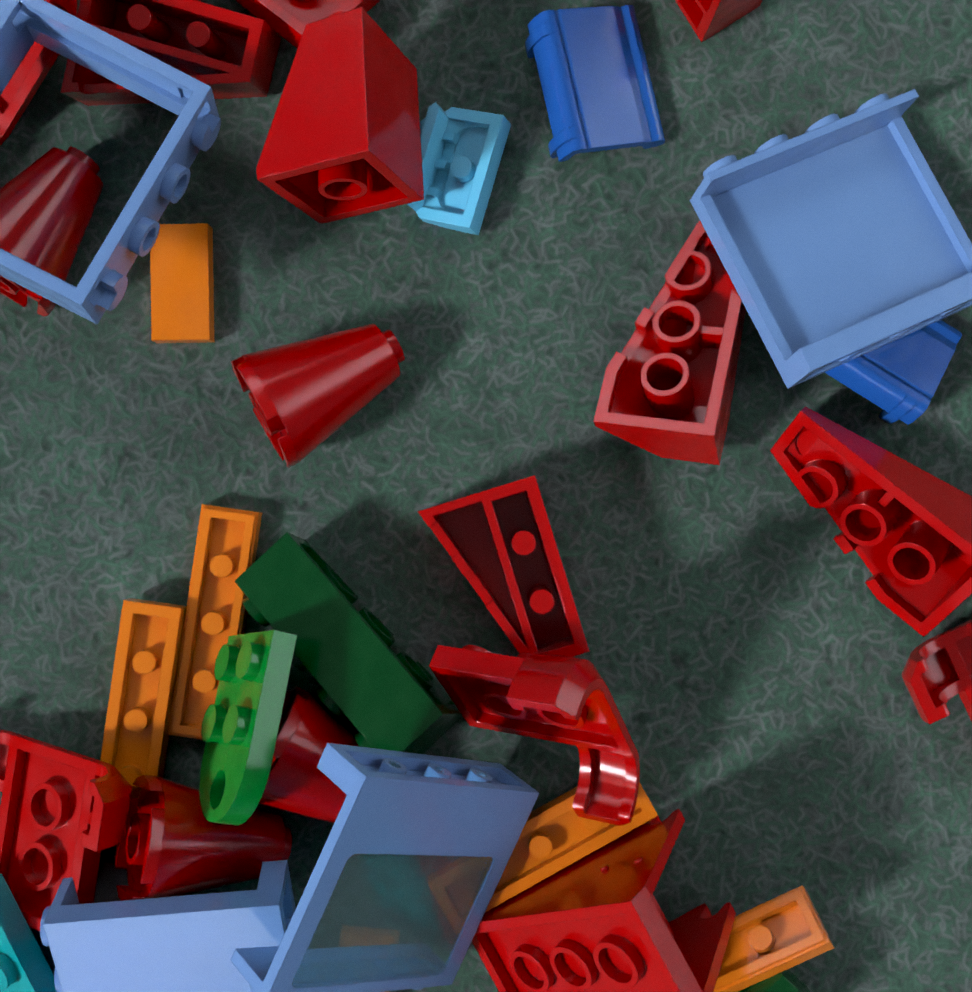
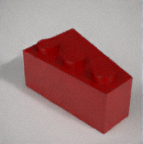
(200, 39)
(513, 564)

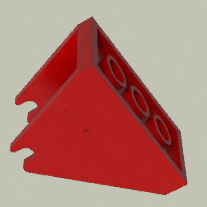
(603, 927)

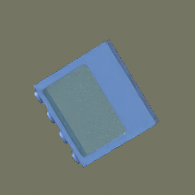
(397, 874)

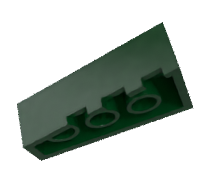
(345, 649)

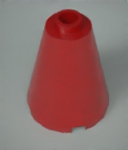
(47, 216)
(317, 384)
(294, 778)
(179, 852)

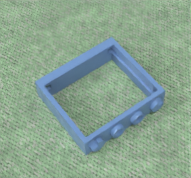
(165, 177)

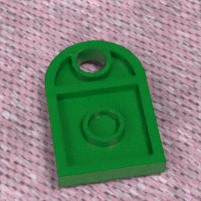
(243, 723)

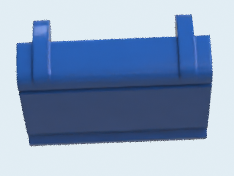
(594, 80)
(902, 373)

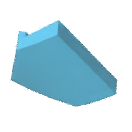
(459, 165)

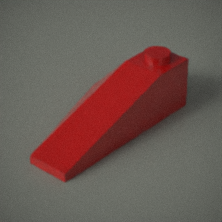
(680, 365)
(892, 513)

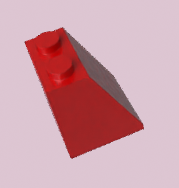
(346, 123)

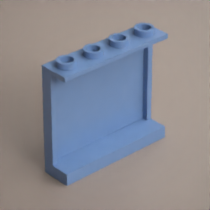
(837, 238)
(164, 940)

